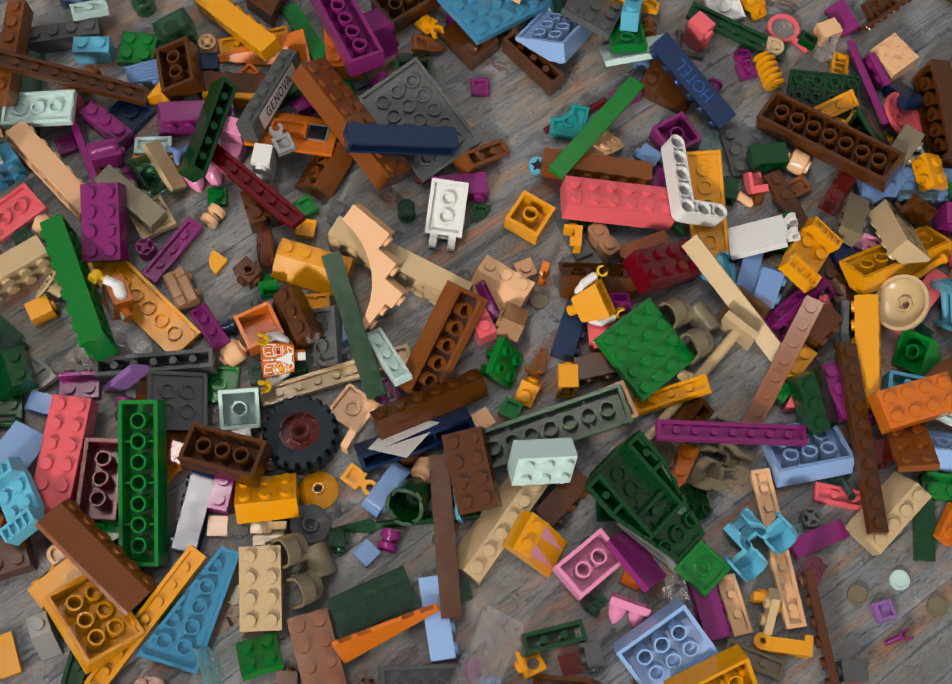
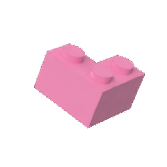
(232, 140)

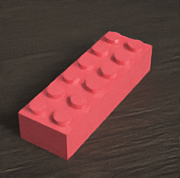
(615, 203)
(62, 447)

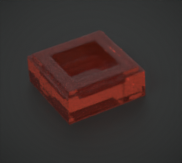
(570, 664)

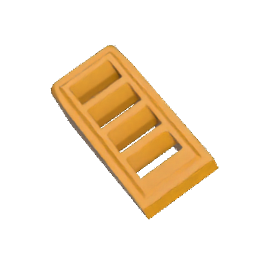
(839, 67)

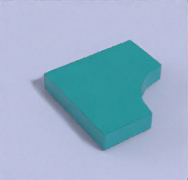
(570, 124)

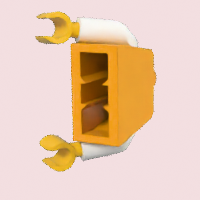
(593, 301)

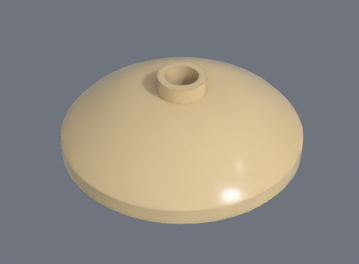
(896, 294)

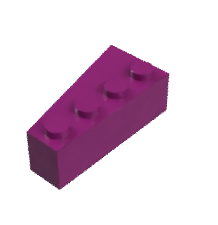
(180, 117)

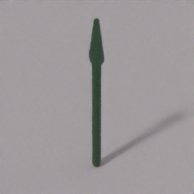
(370, 525)

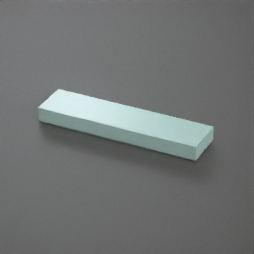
(388, 357)

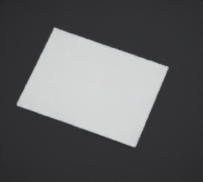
(405, 447)

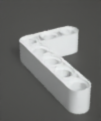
(679, 188)

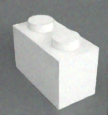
(264, 161)

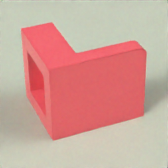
(754, 184)

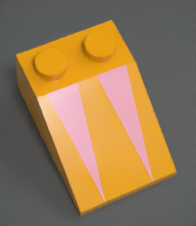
(535, 542)

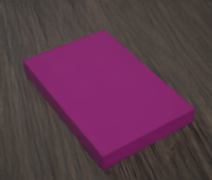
(636, 561)

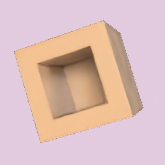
(826, 29)

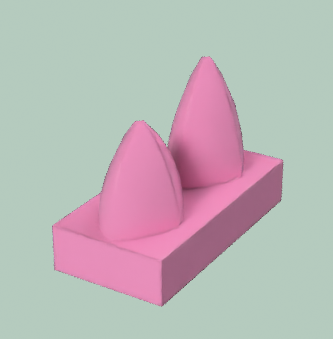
(213, 176)
(620, 604)

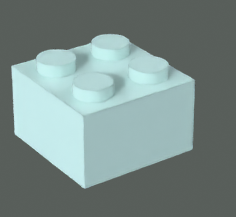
(239, 408)

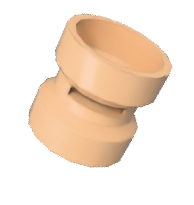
(213, 215)

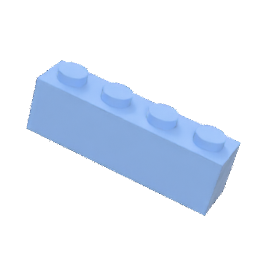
(438, 630)

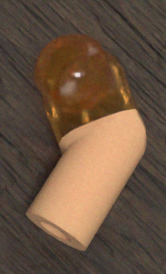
(752, 201)

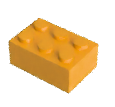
(272, 500)

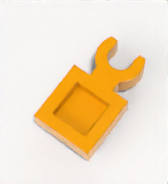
(427, 25)
(356, 478)

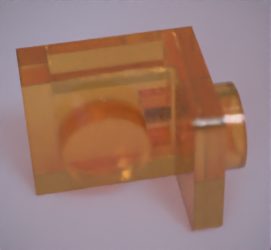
(538, 367)

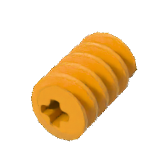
(768, 71)

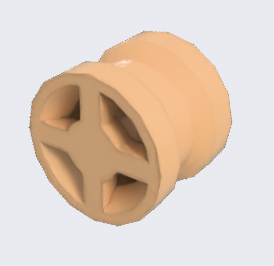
(207, 40)

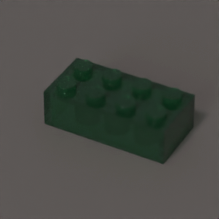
(373, 602)

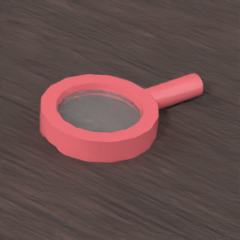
(786, 29)

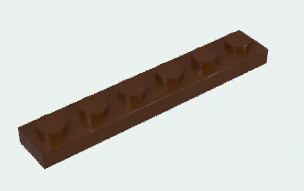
(818, 622)

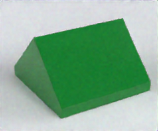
(916, 352)

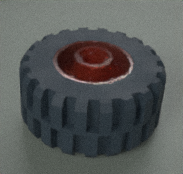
(297, 418)

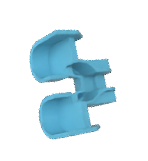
(749, 561)

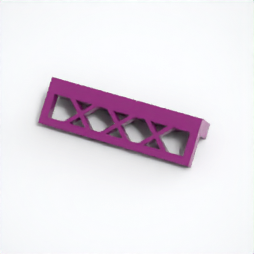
(788, 308)

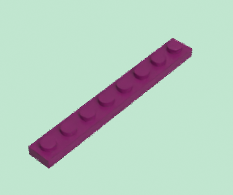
(730, 433)

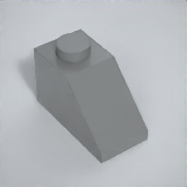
(44, 635)

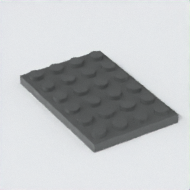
(416, 99)

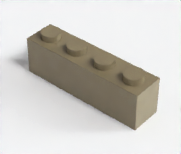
(138, 202)

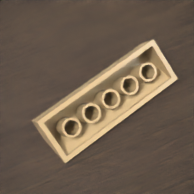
(484, 540)

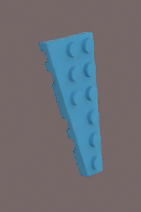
(192, 616)

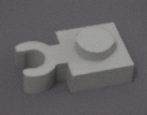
(282, 142)

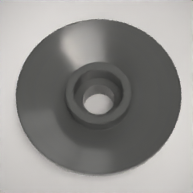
(316, 517)

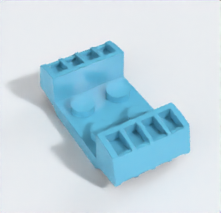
(19, 502)

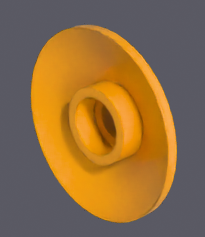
(326, 496)

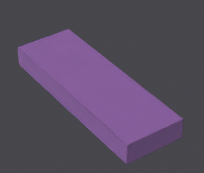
(126, 378)

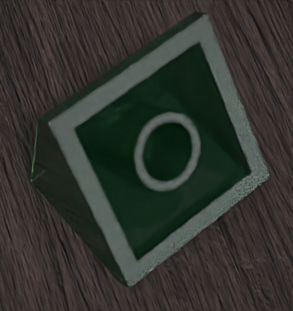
(146, 175)

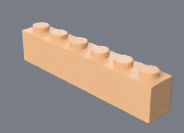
(46, 165)

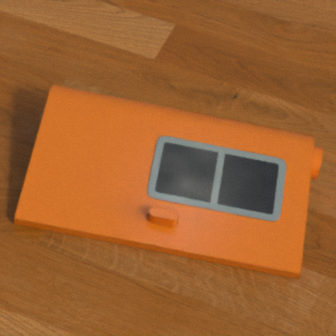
(319, 139)

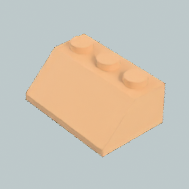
(503, 283)

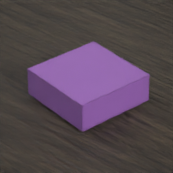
(883, 610)

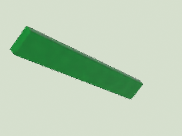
(297, 21)
(595, 128)

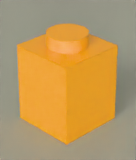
(41, 310)

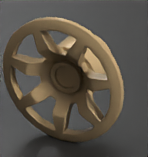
(50, 285)

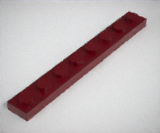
(257, 188)

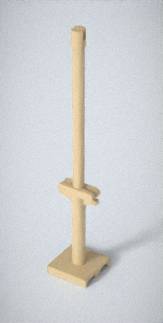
(737, 332)

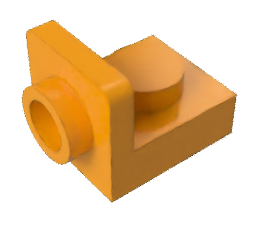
(575, 233)

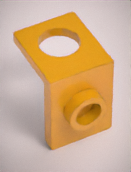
(521, 665)

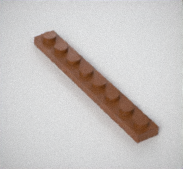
(783, 361)

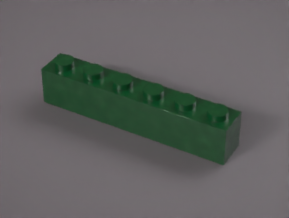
(208, 130)

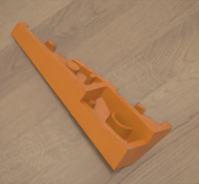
(292, 41)
(363, 641)

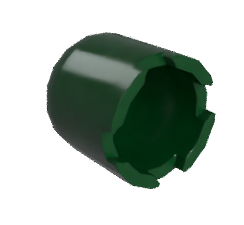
(409, 501)

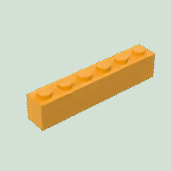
(241, 27)
(868, 341)

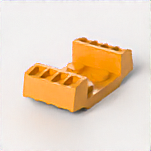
(806, 256)

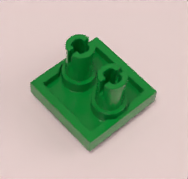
(503, 363)

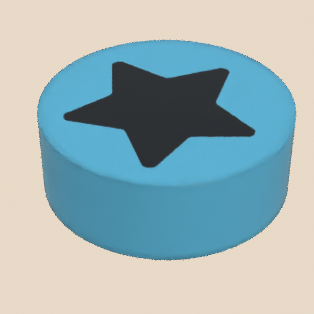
(534, 166)

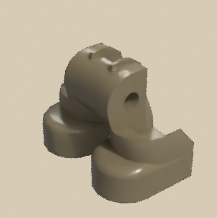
(700, 319)
(710, 473)
(316, 559)

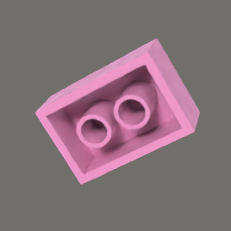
(587, 565)

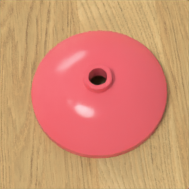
(897, 117)

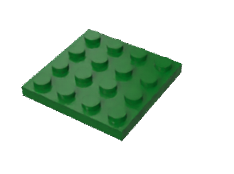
(644, 349)

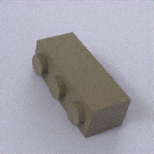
(852, 219)

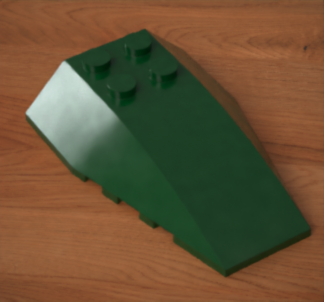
(644, 497)

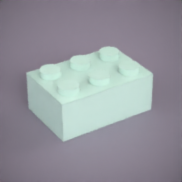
(541, 461)

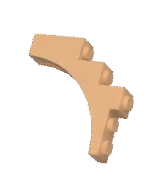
(383, 264)

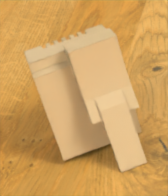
(266, 531)

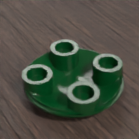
(697, 500)

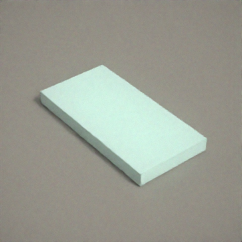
(613, 59)
(42, 109)

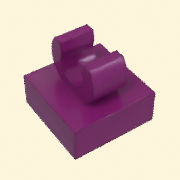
(745, 70)

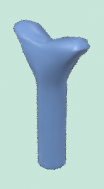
(177, 152)

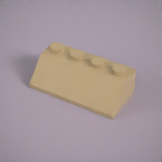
(897, 235)
(902, 502)

